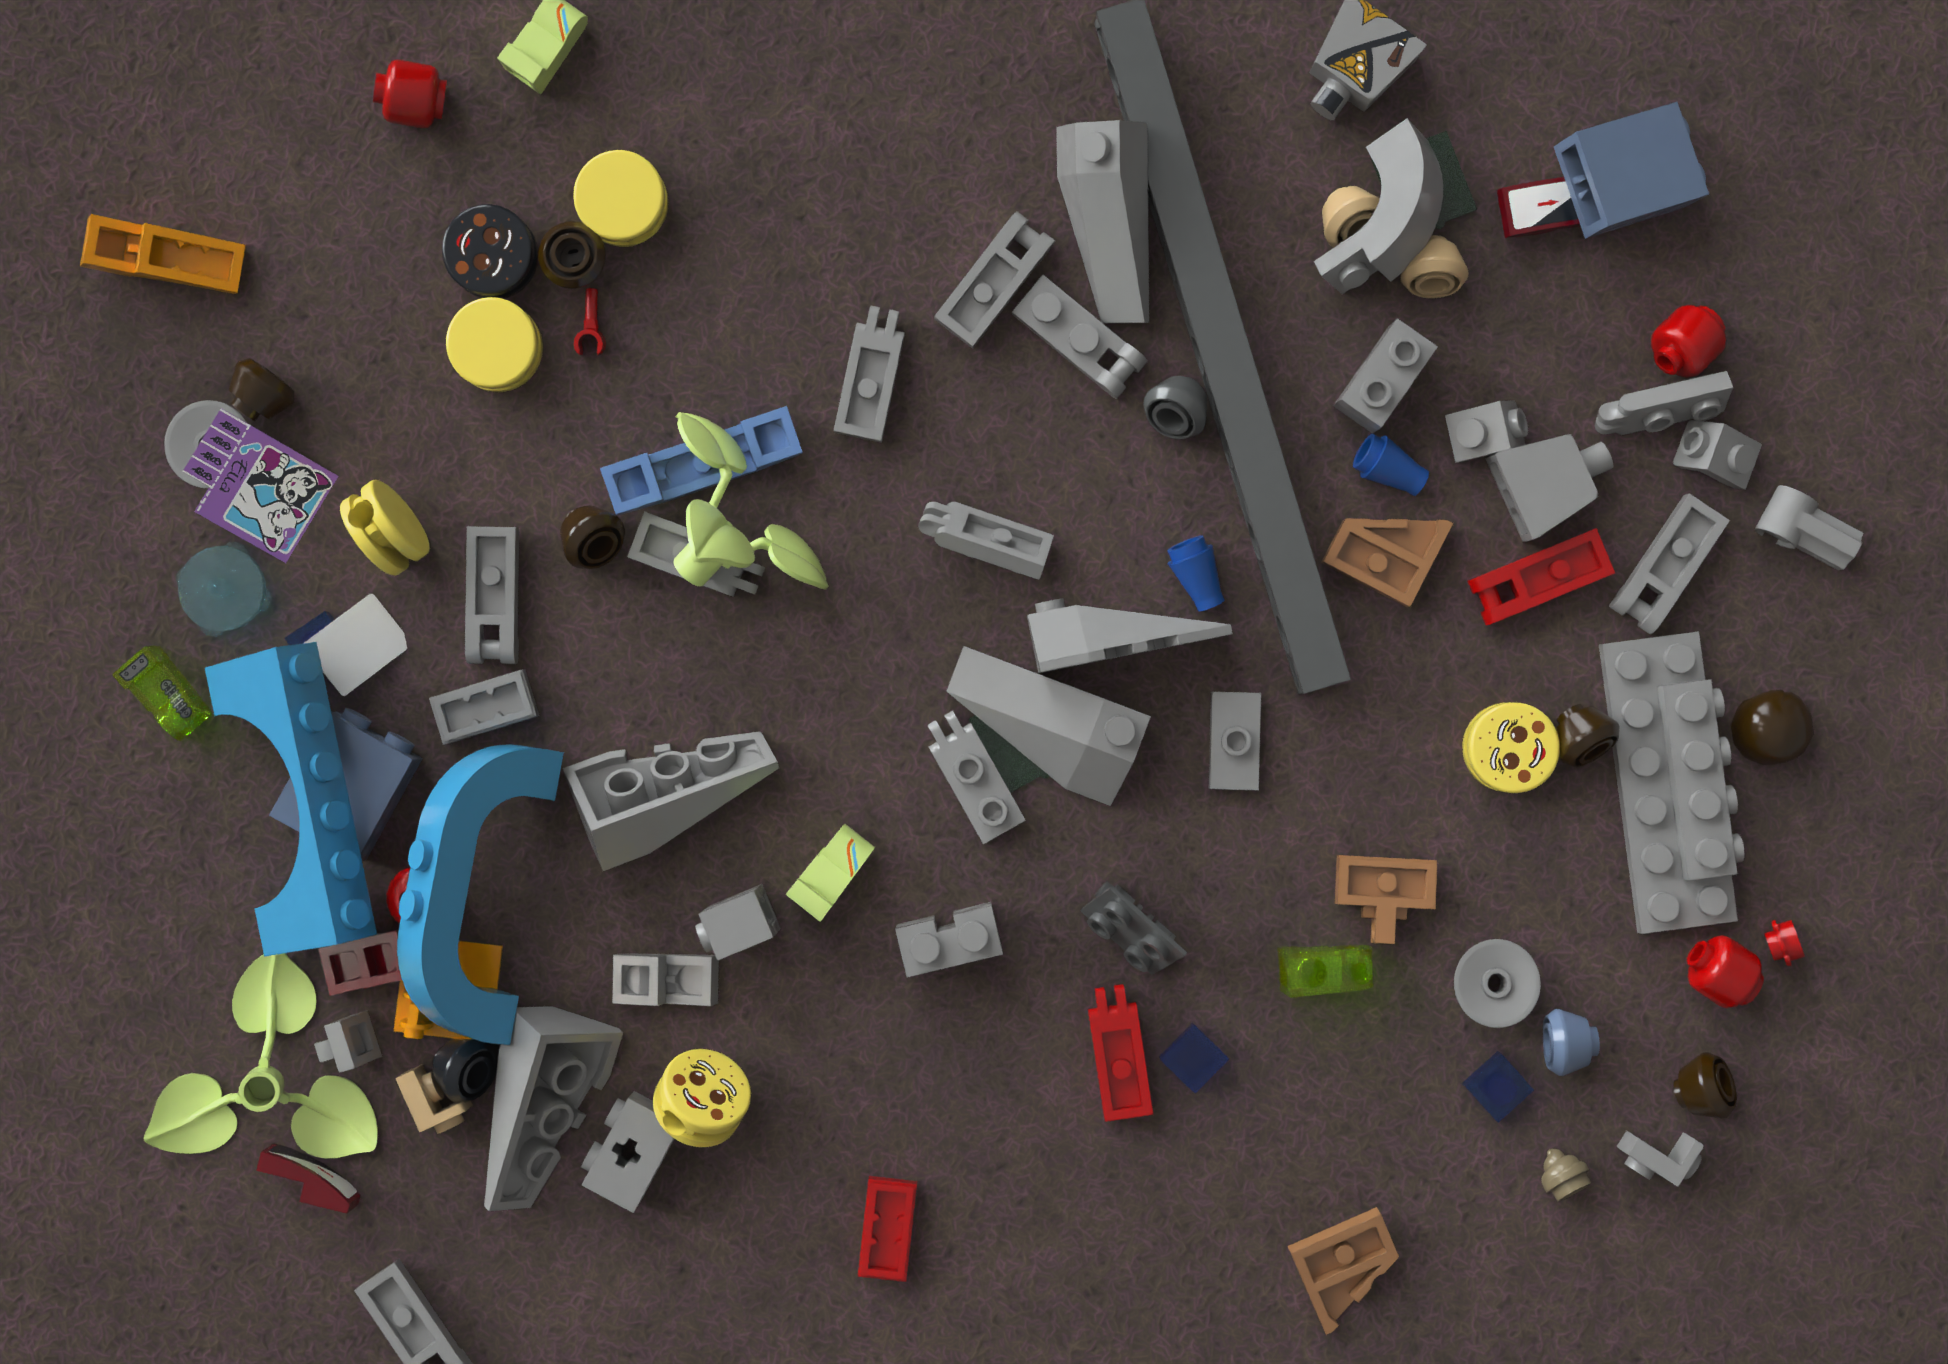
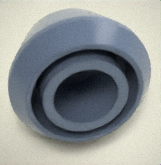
(1568, 1042)

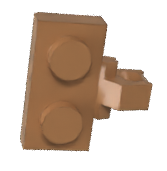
(1385, 889)

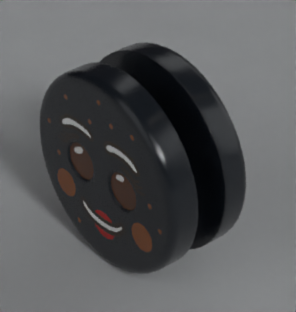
(490, 251)

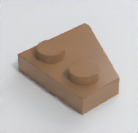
(1387, 554)
(1343, 1263)

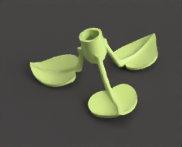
(713, 538)
(329, 1124)

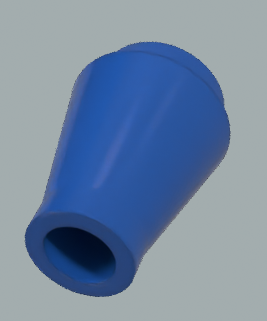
(1389, 465)
(1197, 571)

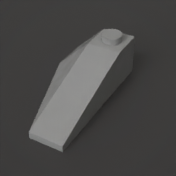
(1106, 196)
(1091, 634)
(648, 801)
(538, 1096)

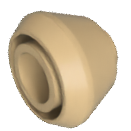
(1347, 213)
(1435, 270)

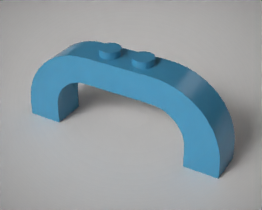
(440, 882)

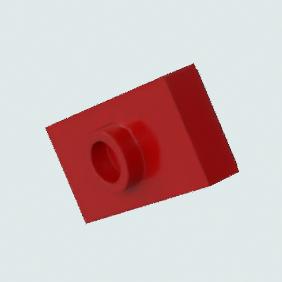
(887, 1228)

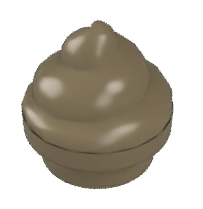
(1564, 1175)

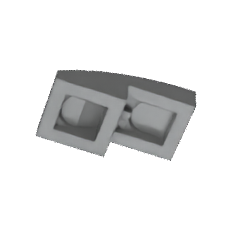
(665, 979)

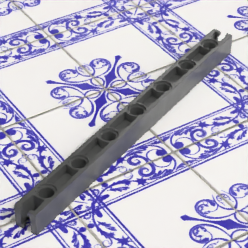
(1223, 351)

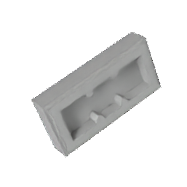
(484, 707)
(1234, 740)

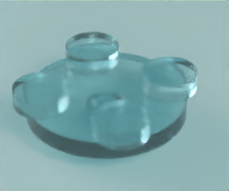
(222, 588)

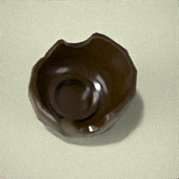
(1772, 727)

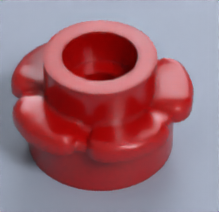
(1784, 942)

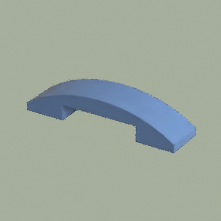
(678, 472)

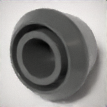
(1177, 407)

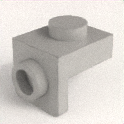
(1486, 430)
(1718, 452)
(1646, 1160)

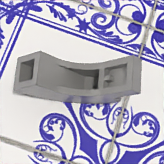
(1403, 217)

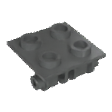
(1146, 943)

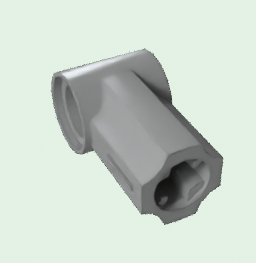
(1801, 525)

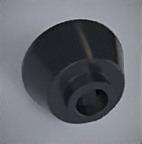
(464, 1069)

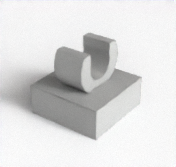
(349, 1042)

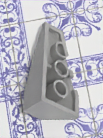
(1062, 729)

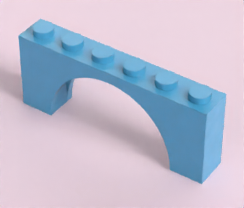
(288, 701)

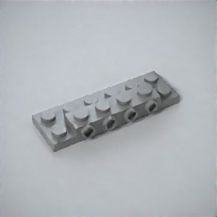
(1672, 782)

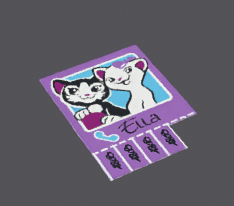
(257, 485)

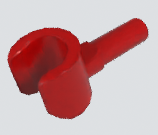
(590, 323)

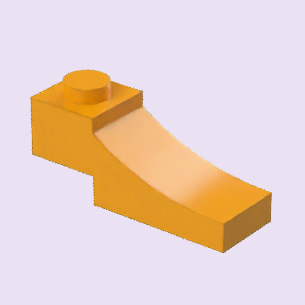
(162, 254)

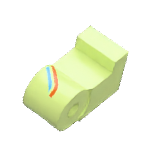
(544, 43)
(830, 872)

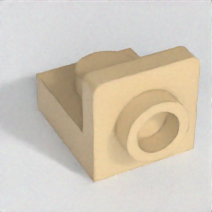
(423, 1098)

